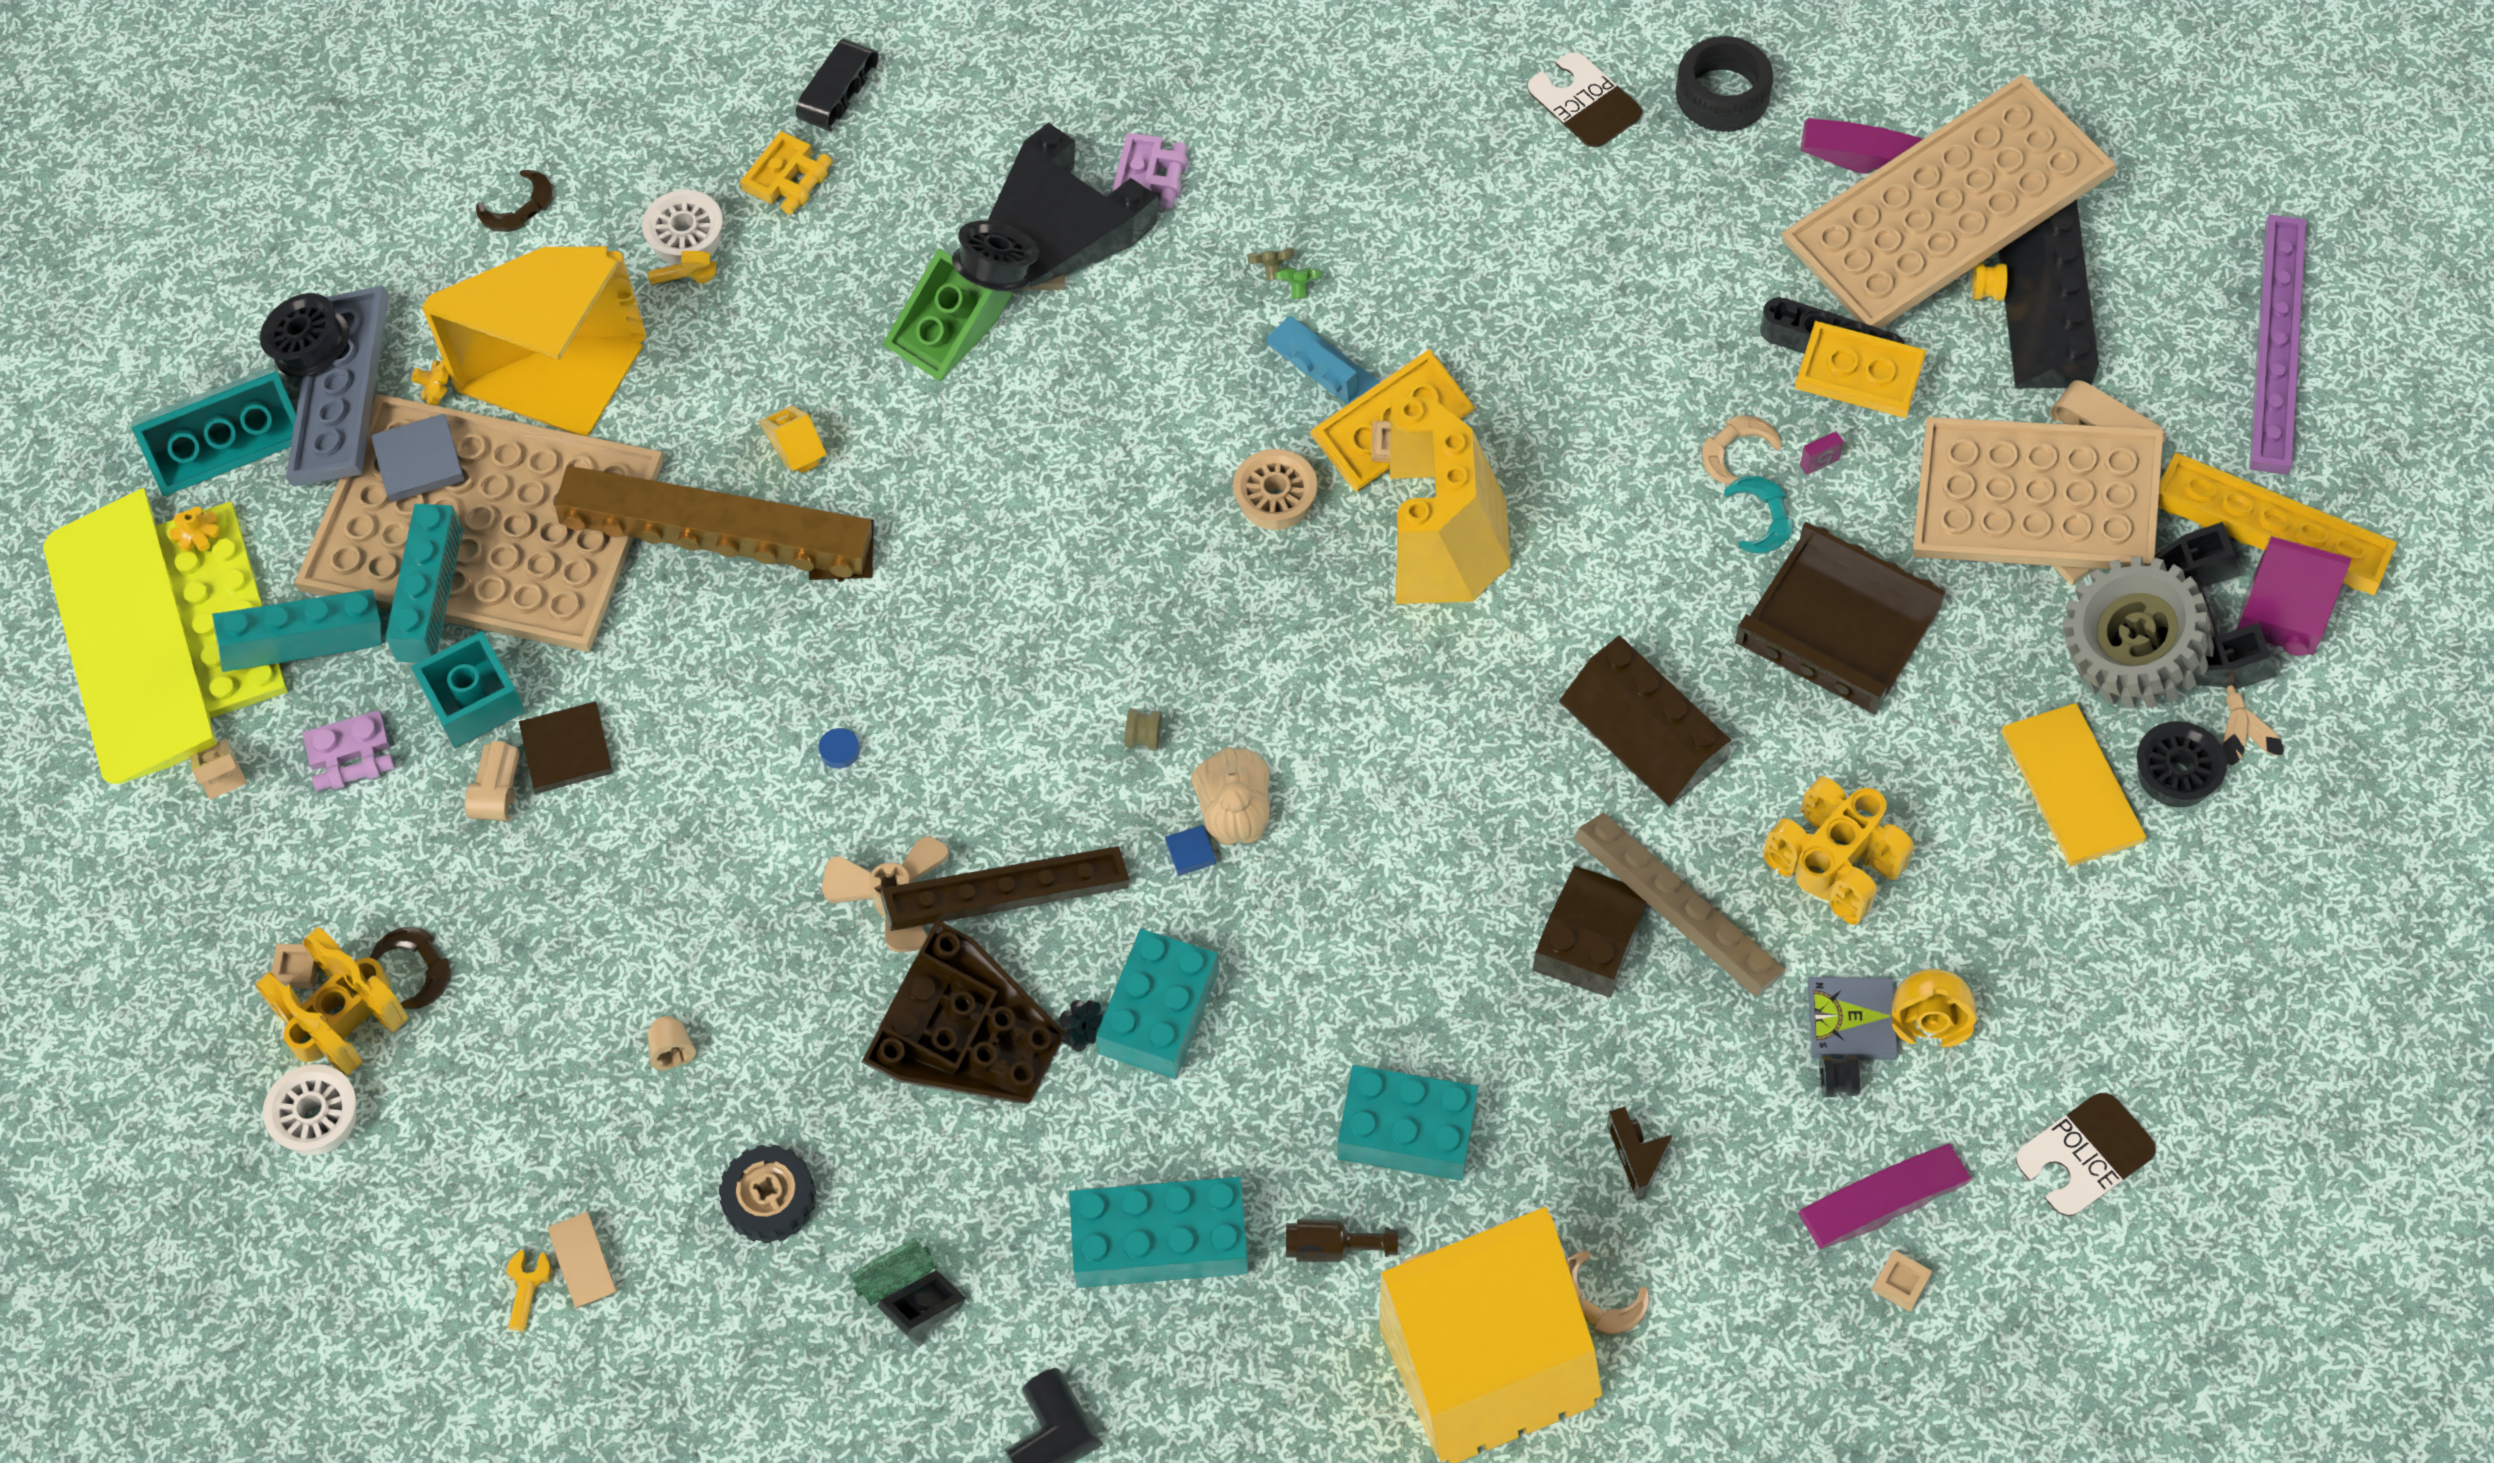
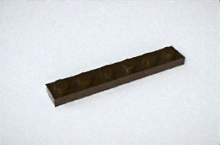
(1004, 888)

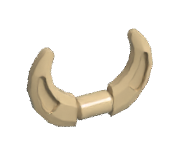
(1741, 426)
(1613, 1320)

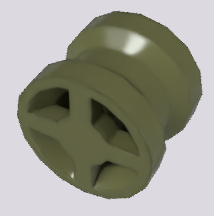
(1143, 729)

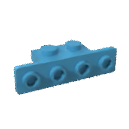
(1320, 360)

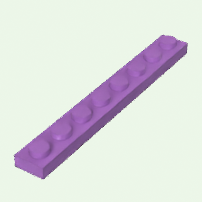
(2277, 345)

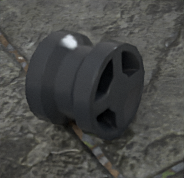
(1839, 1075)

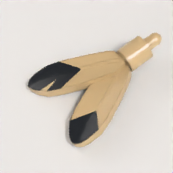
(2244, 723)

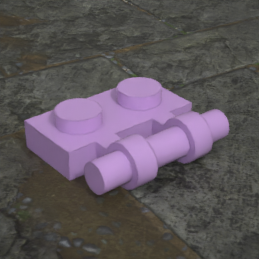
(1141, 160)
(345, 741)

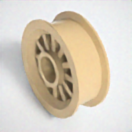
(1270, 471)

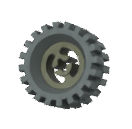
(2145, 601)

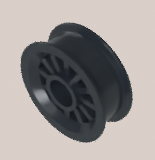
(995, 255)
(304, 335)
(2185, 745)

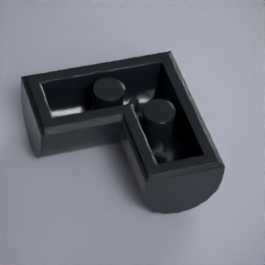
(1065, 1427)

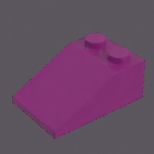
(2293, 594)

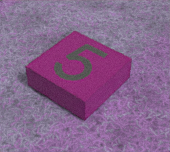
(1821, 453)

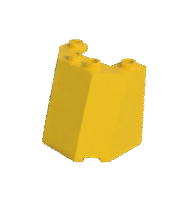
(1459, 539)

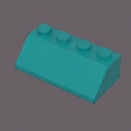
(216, 430)

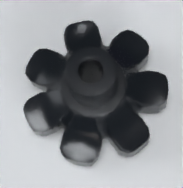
(1080, 1024)

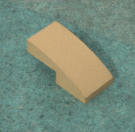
(581, 1259)

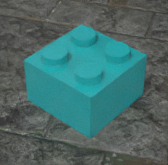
(468, 689)

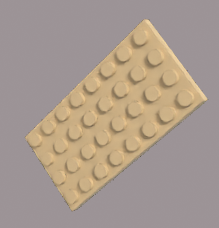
(1948, 203)

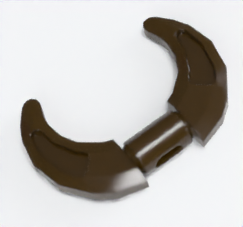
(540, 199)
(438, 969)

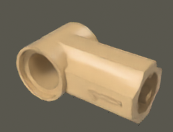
(493, 787)

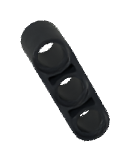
(835, 83)

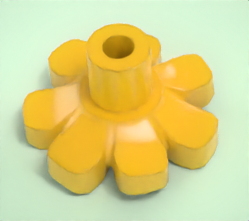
(432, 382)
(194, 528)

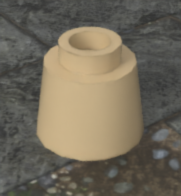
(669, 1044)

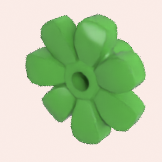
(1298, 279)

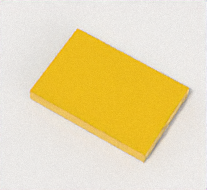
(1860, 369)

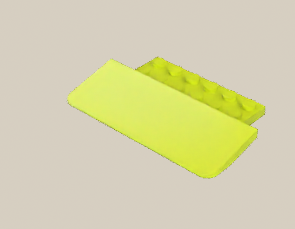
(146, 632)

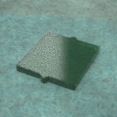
(892, 1271)

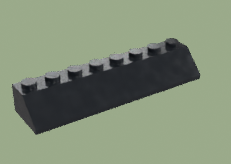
(2049, 305)

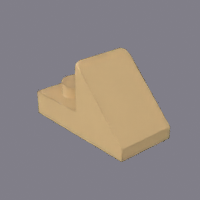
(217, 769)

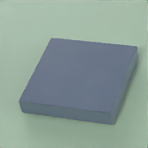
(417, 457)

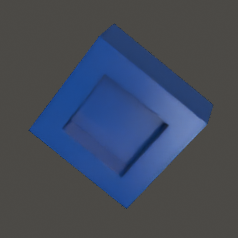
(1190, 850)

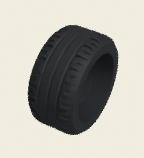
(1722, 111)

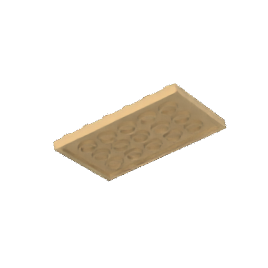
(2038, 493)

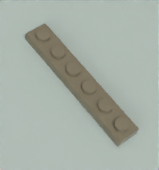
(1679, 904)

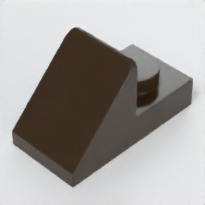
(1639, 1160)

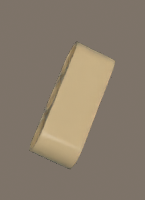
(2089, 406)

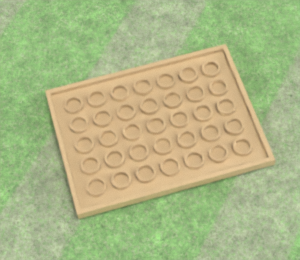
(514, 560)

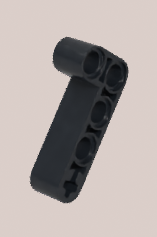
(1783, 315)

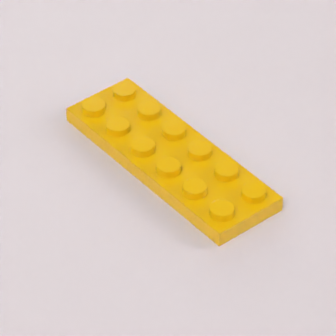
(2256, 514)

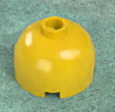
(1939, 1004)

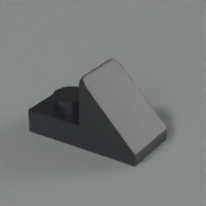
(921, 1305)

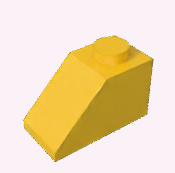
(794, 438)

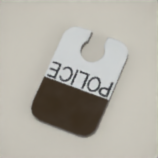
(1590, 106)
(2097, 1147)

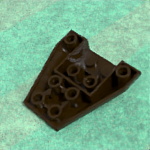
(963, 1025)

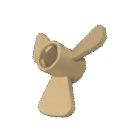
(849, 882)

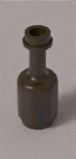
(1329, 1240)

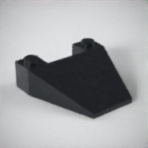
(1064, 213)
(2239, 655)

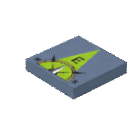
(1851, 1017)

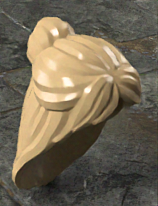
(1233, 795)

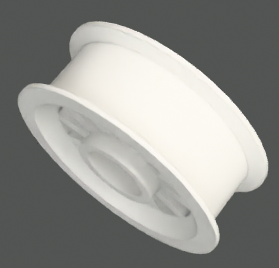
(681, 211)
(286, 1120)

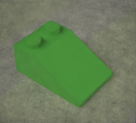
(944, 318)

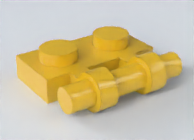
(777, 167)

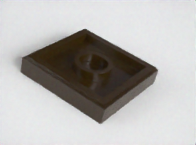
(565, 747)

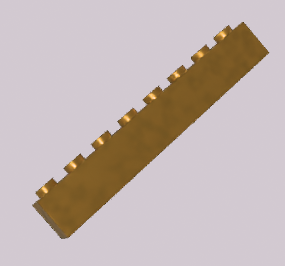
(713, 521)

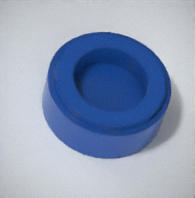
(839, 748)

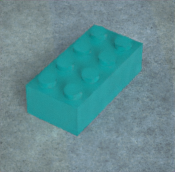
(1158, 1232)

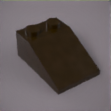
(1589, 932)

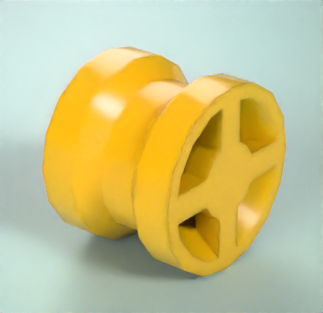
(1989, 282)

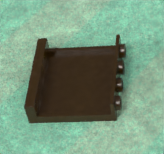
(1841, 618)

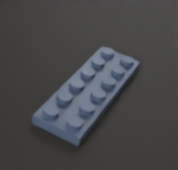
(338, 401)

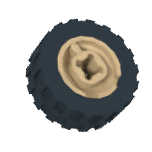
(767, 1193)

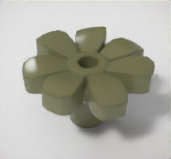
(1270, 260)

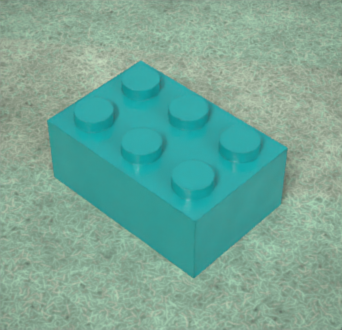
(1157, 1003)
(1407, 1122)

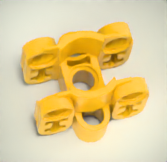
(1836, 817)
(345, 987)

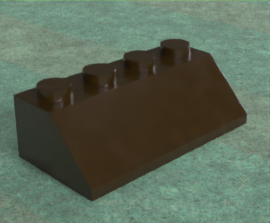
(1646, 721)

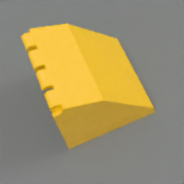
(542, 334)
(1490, 1337)

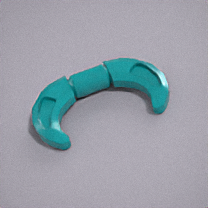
(1772, 494)

